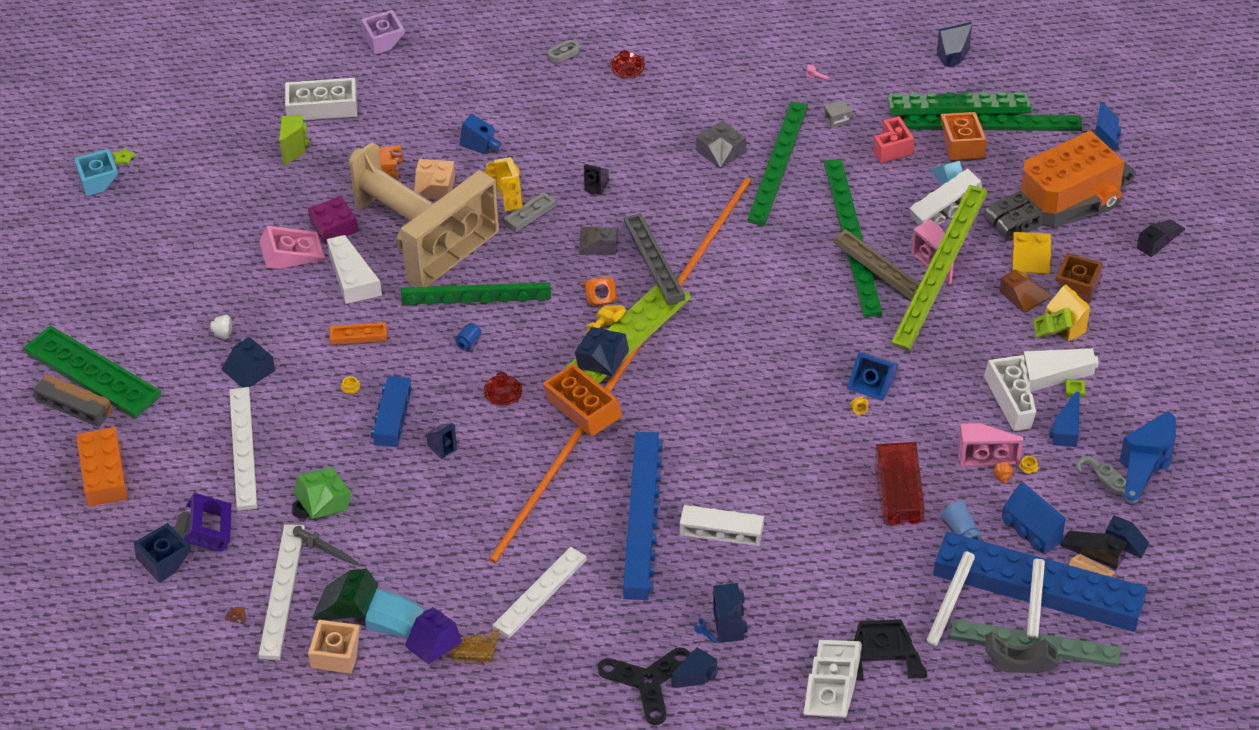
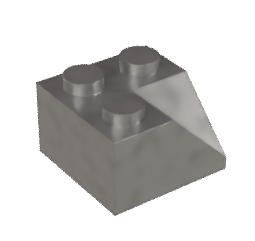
(721, 144)

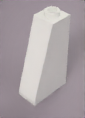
(1055, 366)

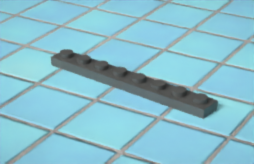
(654, 259)

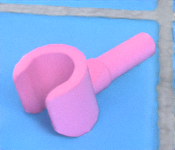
(811, 72)

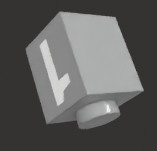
(837, 114)

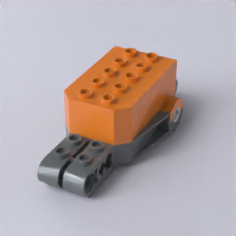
(1063, 186)

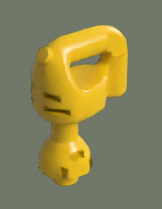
(607, 316)

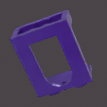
(203, 536)

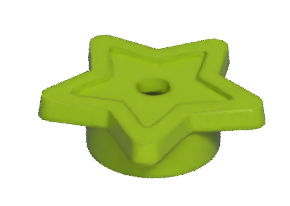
(123, 160)

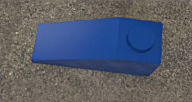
(1067, 424)

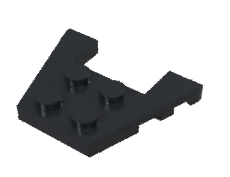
(888, 642)

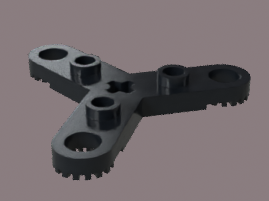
(634, 676)

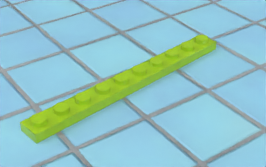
(939, 267)

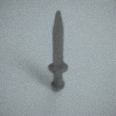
(314, 540)

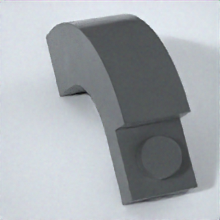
(1021, 659)

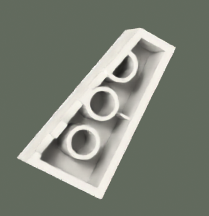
(944, 200)
(352, 272)
(1012, 390)

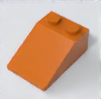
(963, 136)

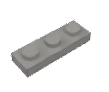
(530, 212)

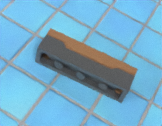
(72, 400)

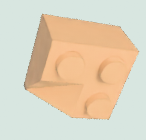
(434, 178)
(334, 646)

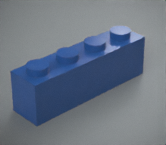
(392, 411)

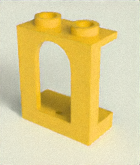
(508, 183)

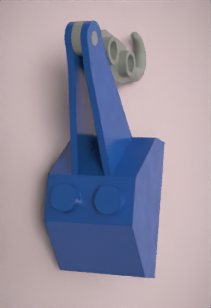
(1142, 453)

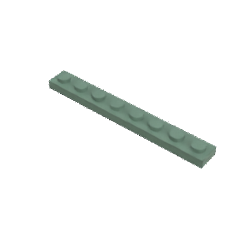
(1067, 648)

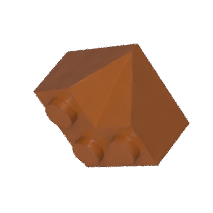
(1080, 275)

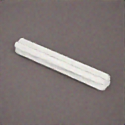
(1035, 598)

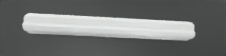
(950, 598)

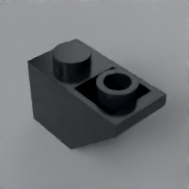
(595, 179)

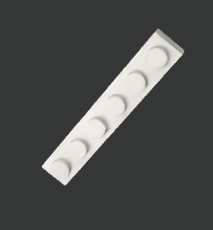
(539, 592)

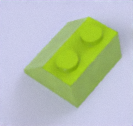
(293, 137)

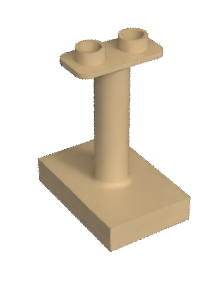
(437, 232)

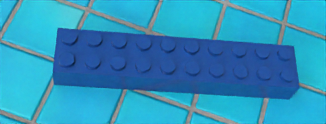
(1064, 586)

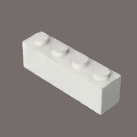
(721, 525)

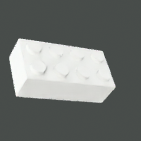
(321, 98)

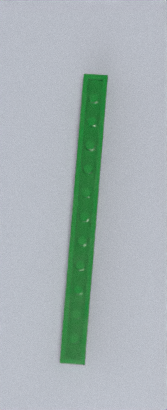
(848, 221)

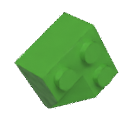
(322, 492)

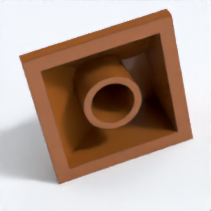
(1023, 290)

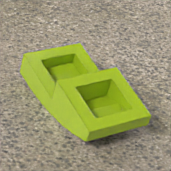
(1052, 323)

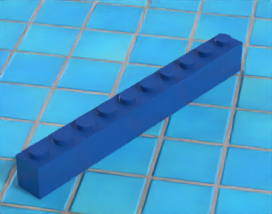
(641, 516)

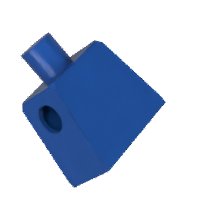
(478, 135)

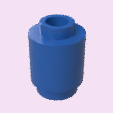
(468, 336)

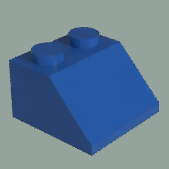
(1107, 127)
(872, 375)

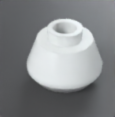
(222, 327)

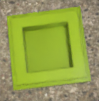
(1072, 386)

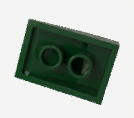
(347, 596)

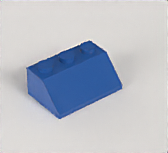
(1034, 519)

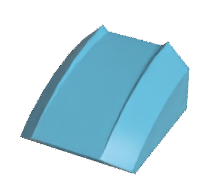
(392, 613)

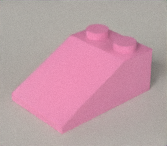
(926, 242)
(289, 247)
(987, 446)

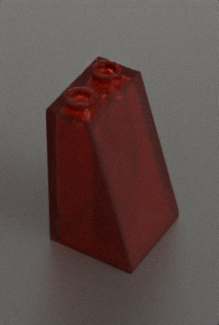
(899, 483)

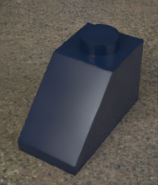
(442, 440)
(1130, 533)
(695, 670)

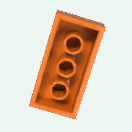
(582, 399)
(101, 466)

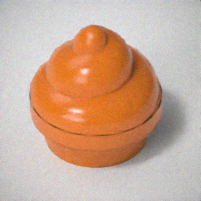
(1003, 471)

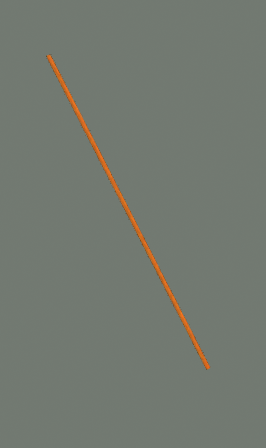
(611, 383)

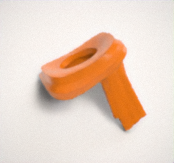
(590, 287)

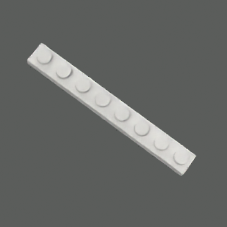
(243, 449)
(281, 594)

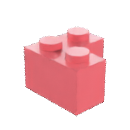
(894, 141)

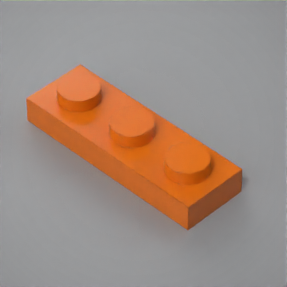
(358, 333)

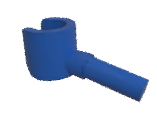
(701, 629)

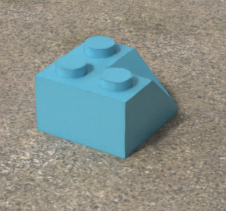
(96, 171)

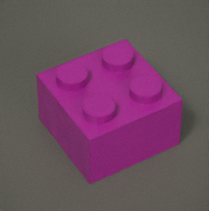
(333, 219)

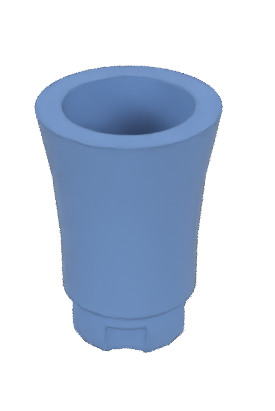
(960, 520)

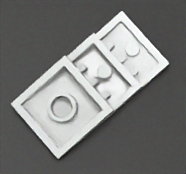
(832, 678)

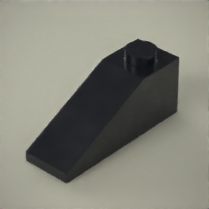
(1158, 236)
(1096, 546)

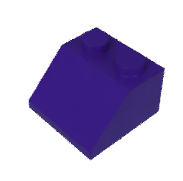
(432, 635)

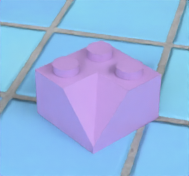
(382, 31)

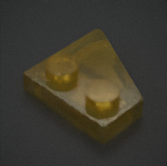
(477, 648)

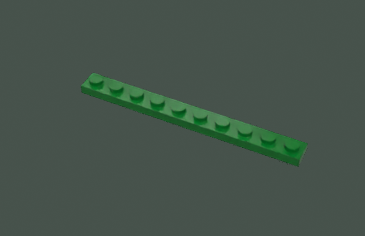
(1003, 122)
(777, 163)

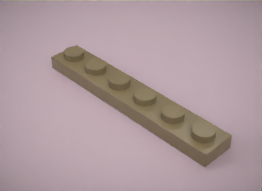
(877, 263)

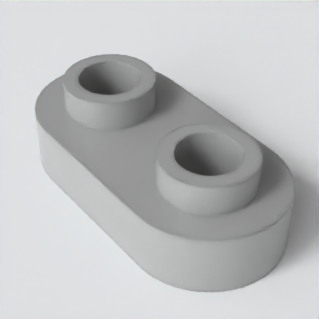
(563, 51)

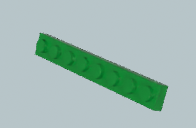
(476, 293)

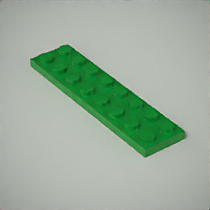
(958, 103)
(92, 371)

